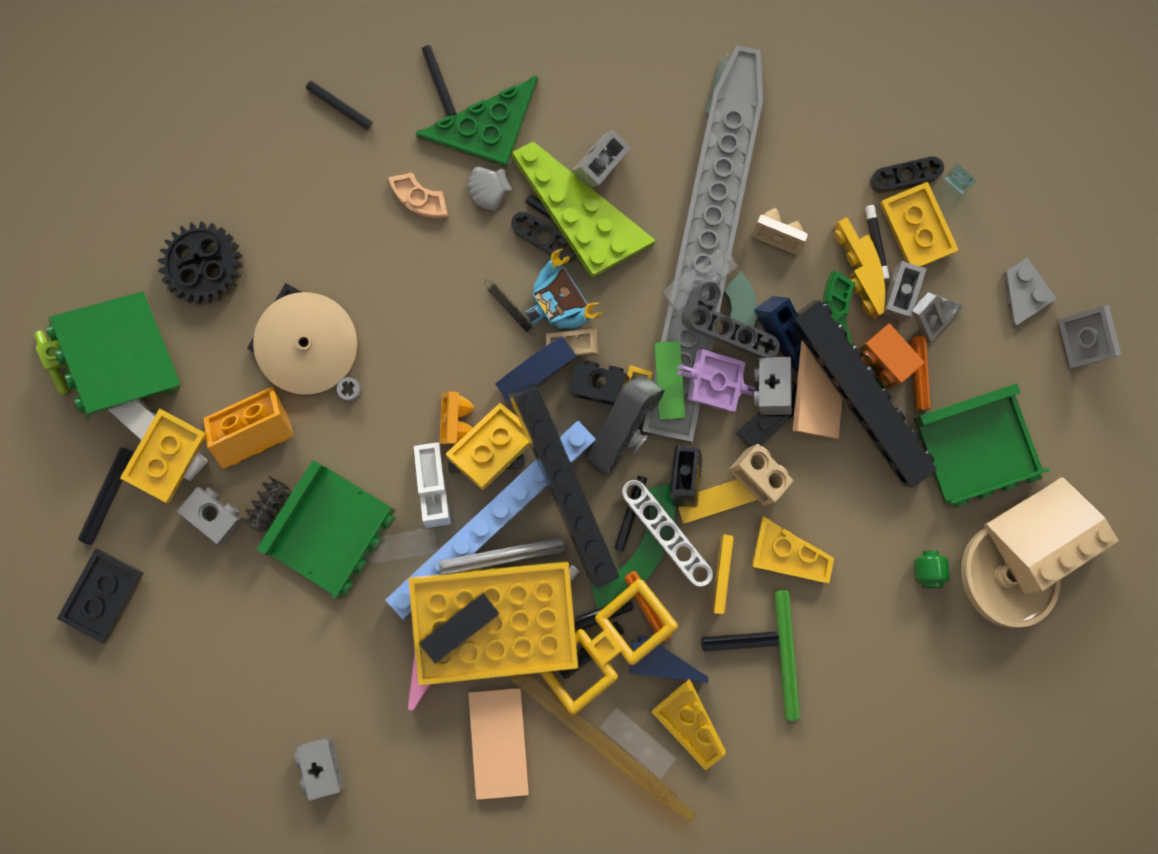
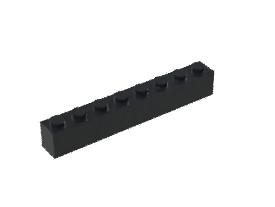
(862, 393)
(563, 485)

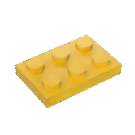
(919, 226)
(489, 447)
(163, 456)

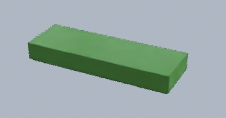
(666, 365)

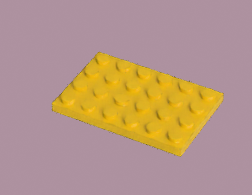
(526, 637)

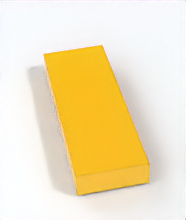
(717, 500)
(722, 574)

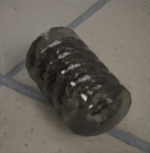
(267, 506)

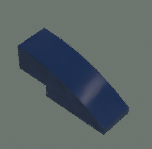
(538, 367)

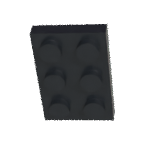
(100, 595)

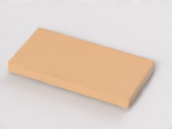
(817, 400)
(498, 743)

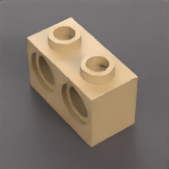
(758, 479)

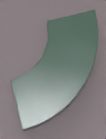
(742, 302)

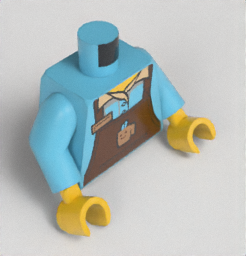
(559, 298)

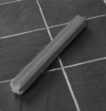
(501, 556)

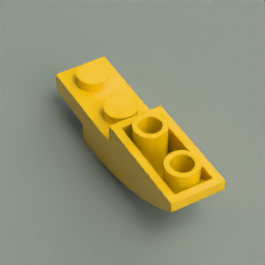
(868, 271)

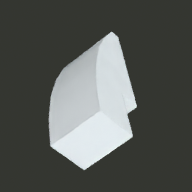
(432, 485)

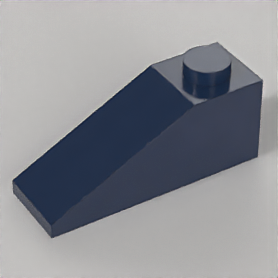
(774, 319)
(664, 664)

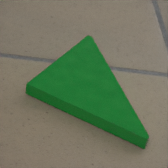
(487, 127)

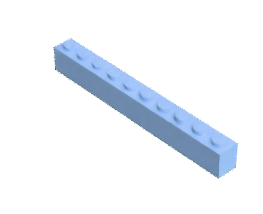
(493, 516)

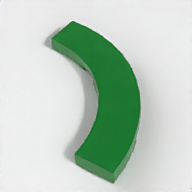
(837, 297)
(646, 556)

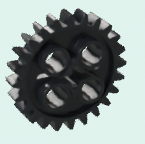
(197, 241)

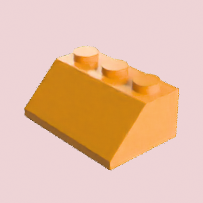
(247, 428)

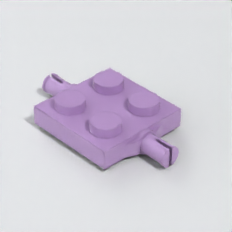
(716, 380)

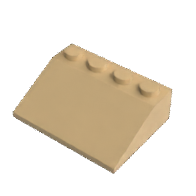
(1049, 535)

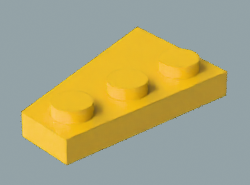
(788, 554)
(690, 725)

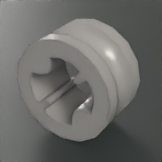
(341, 389)
(637, 441)

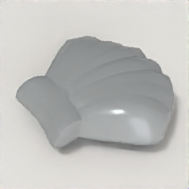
(488, 187)

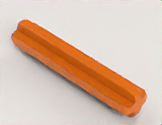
(921, 375)
(654, 621)

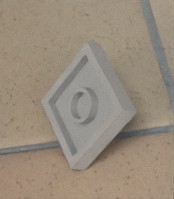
(1089, 337)

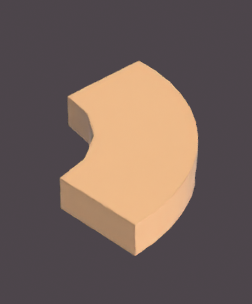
(418, 199)

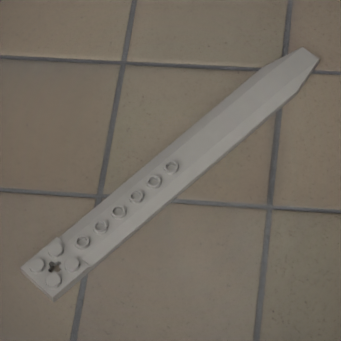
(714, 210)

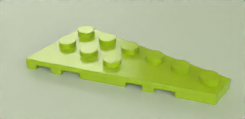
(588, 222)

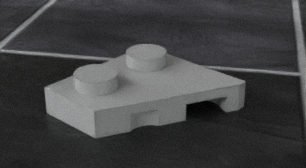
(1026, 291)
(934, 314)

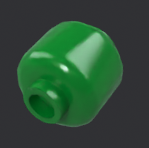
(931, 569)

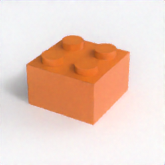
(890, 357)

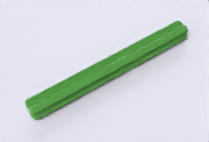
(787, 655)

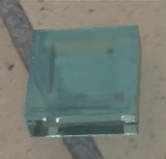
(960, 179)

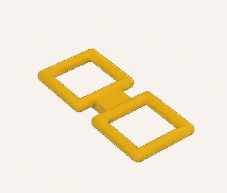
(610, 644)

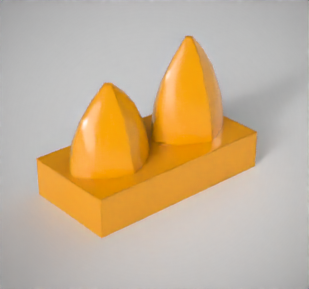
(452, 408)

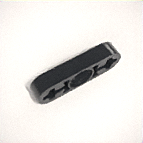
(887, 172)
(531, 222)

